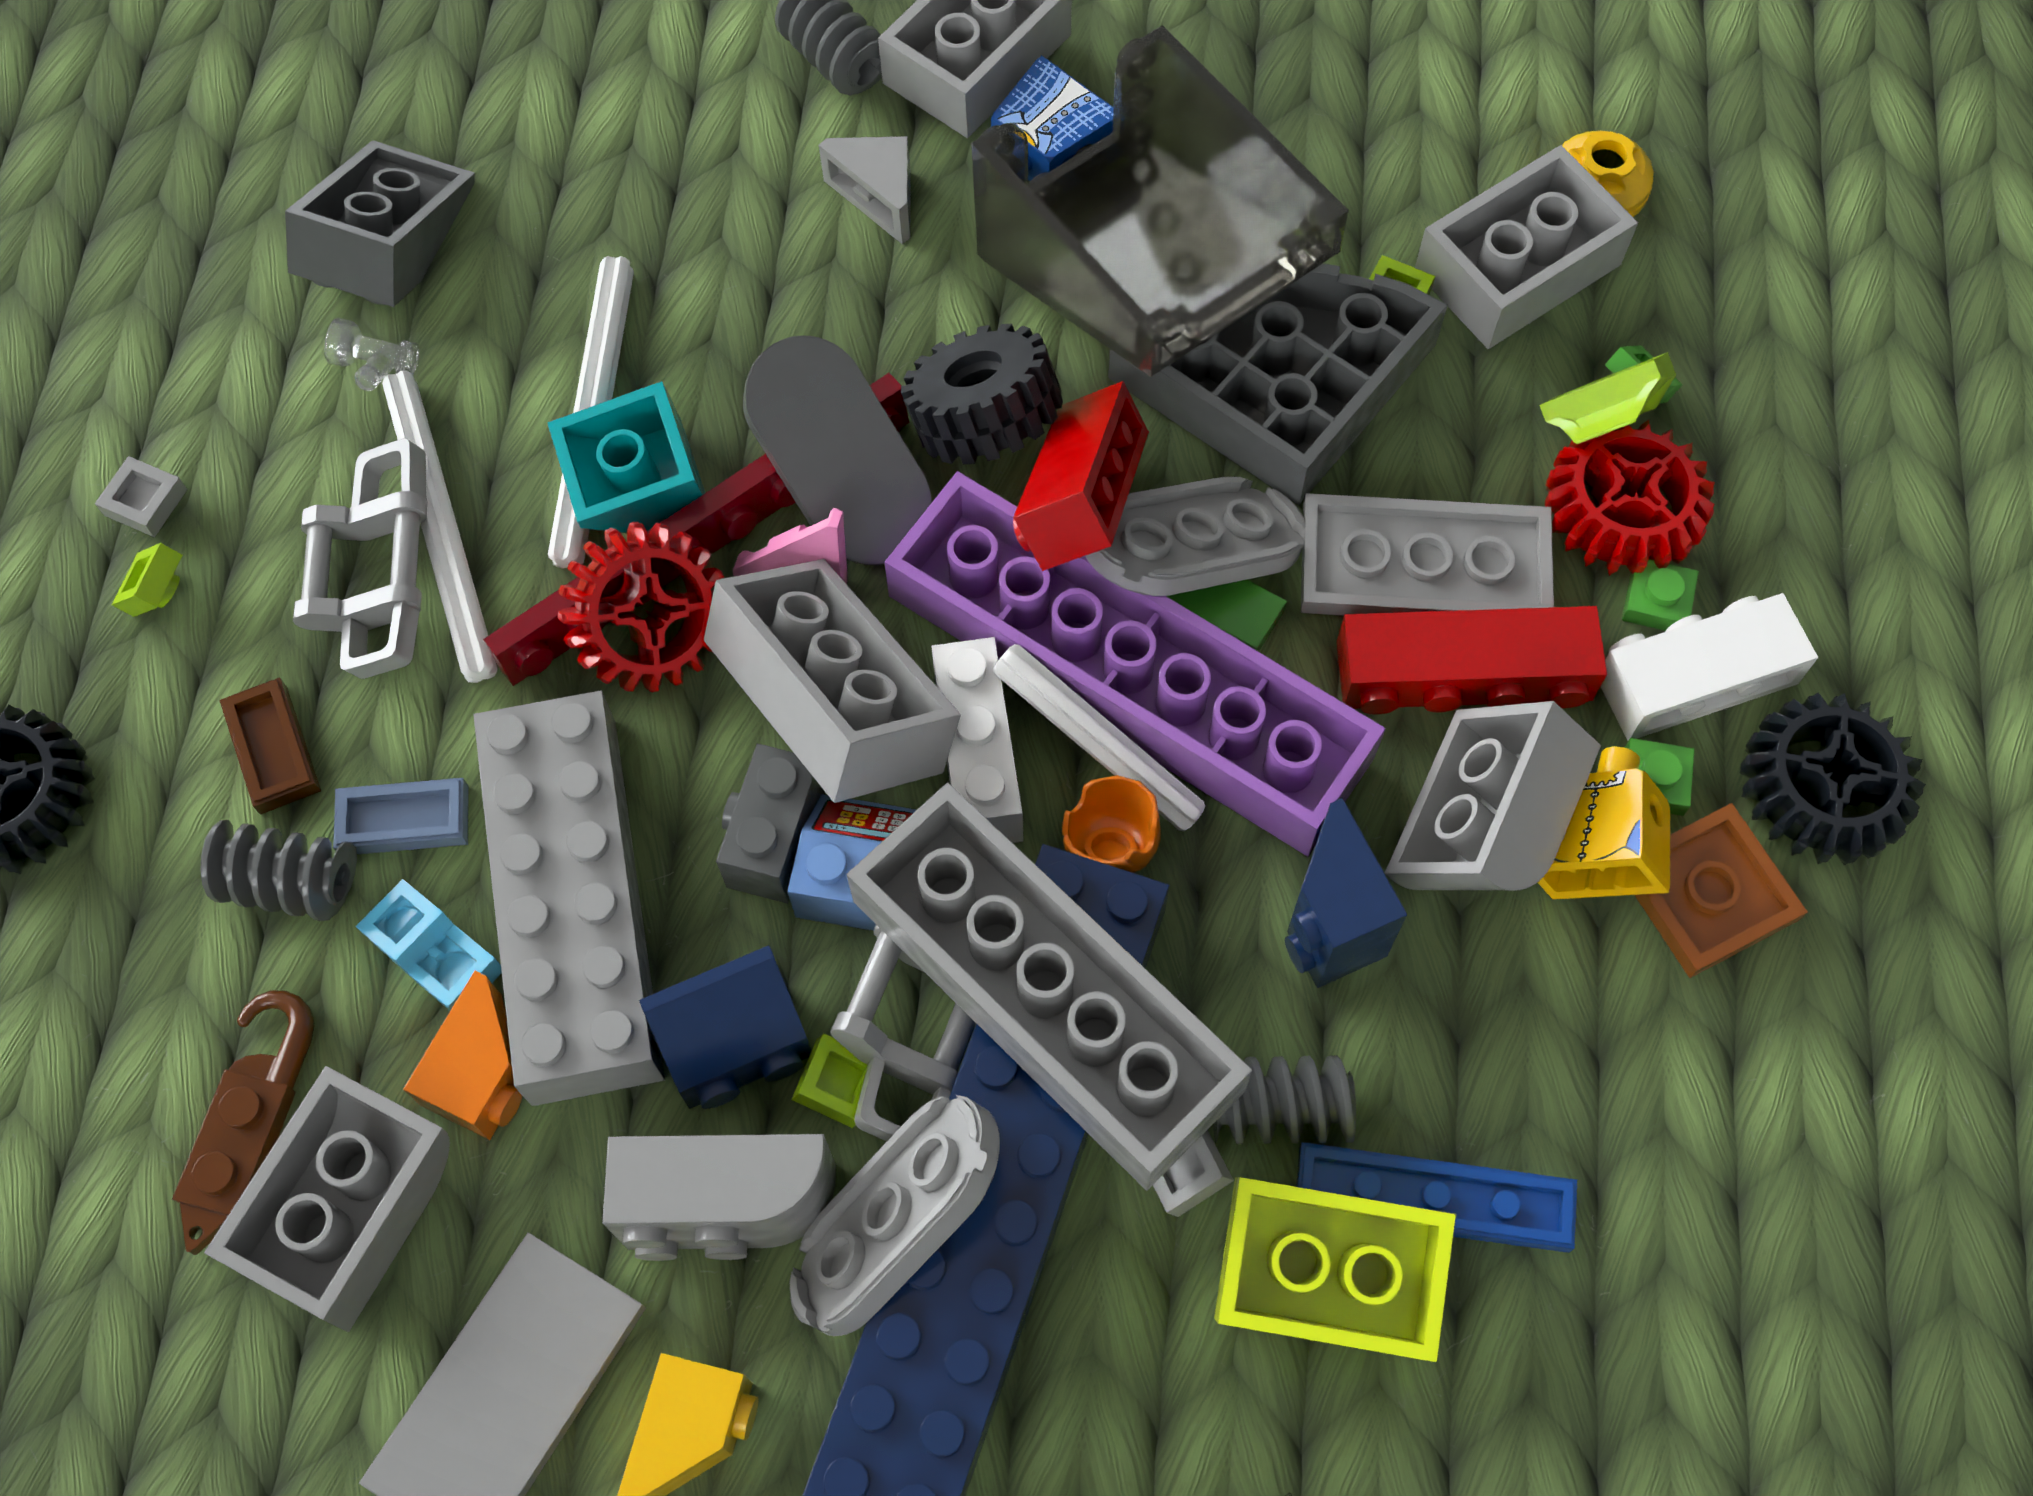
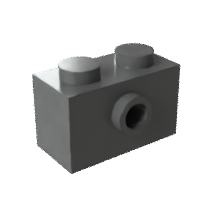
(766, 823)

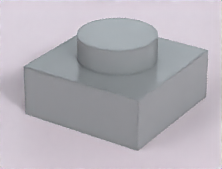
(141, 496)
(1193, 1177)

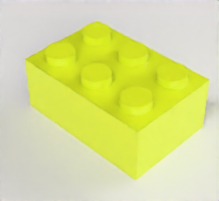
(1335, 1269)

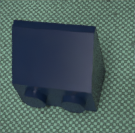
(1345, 906)
(727, 1029)

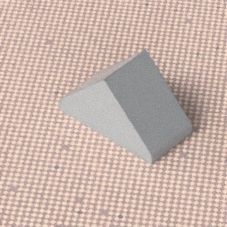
(872, 177)

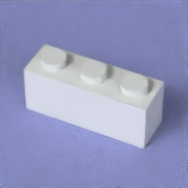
(1706, 665)
(981, 751)

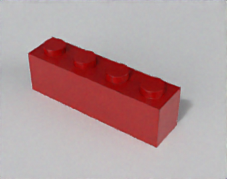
(1081, 478)
(1470, 658)

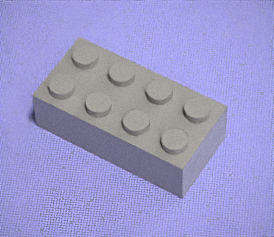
(830, 679)

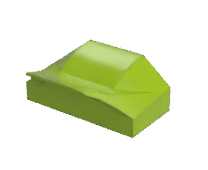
(1610, 400)

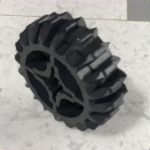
(1859, 759)
(38, 797)

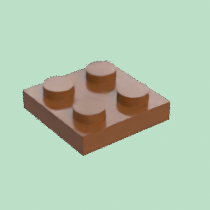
(1720, 893)

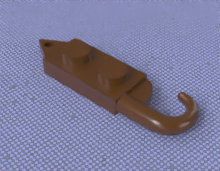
(242, 1121)

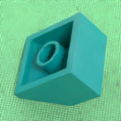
(626, 460)

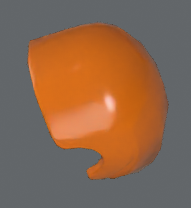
(1114, 823)

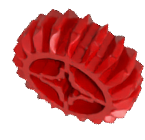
(1631, 528)
(639, 581)

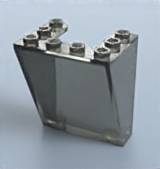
(1164, 220)

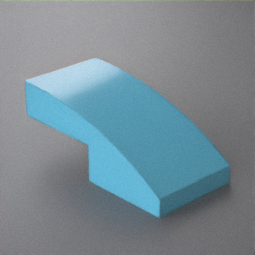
(426, 944)

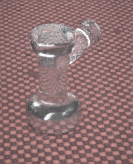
(346, 344)

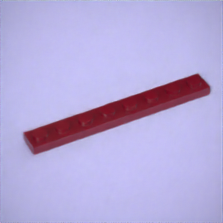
(713, 520)

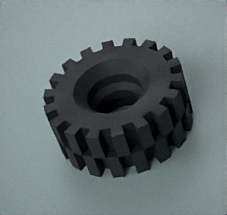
(982, 393)

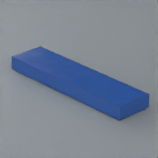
(1486, 1201)

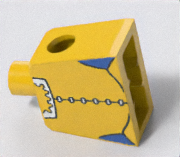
(1615, 835)

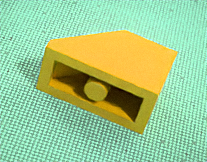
(687, 1425)

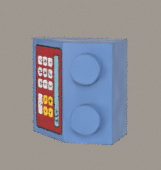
(828, 848)

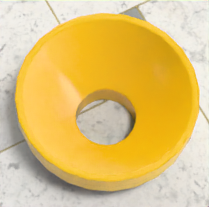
(1626, 184)

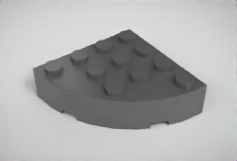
(1296, 374)

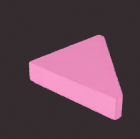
(799, 546)

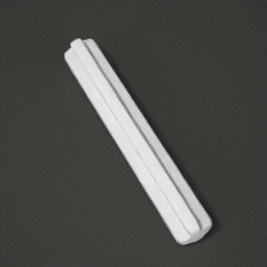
(1097, 734)

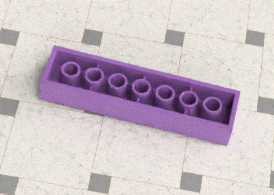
(1143, 662)

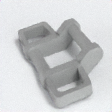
(364, 521)
(871, 1046)

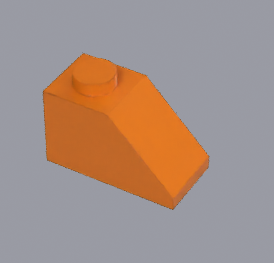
(469, 1063)

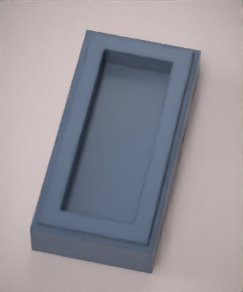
(402, 816)

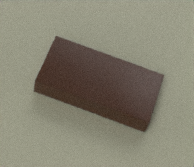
(270, 746)

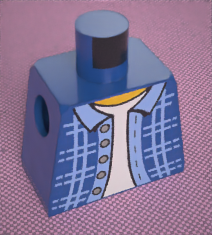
(1055, 115)

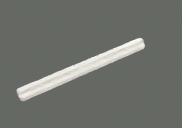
(594, 387)
(442, 534)

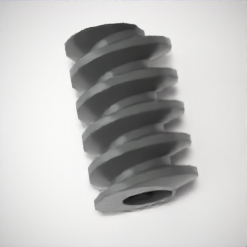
(832, 41)
(275, 875)
(1293, 1100)

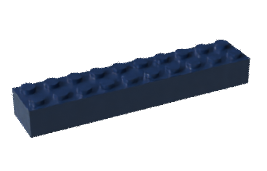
(947, 1337)

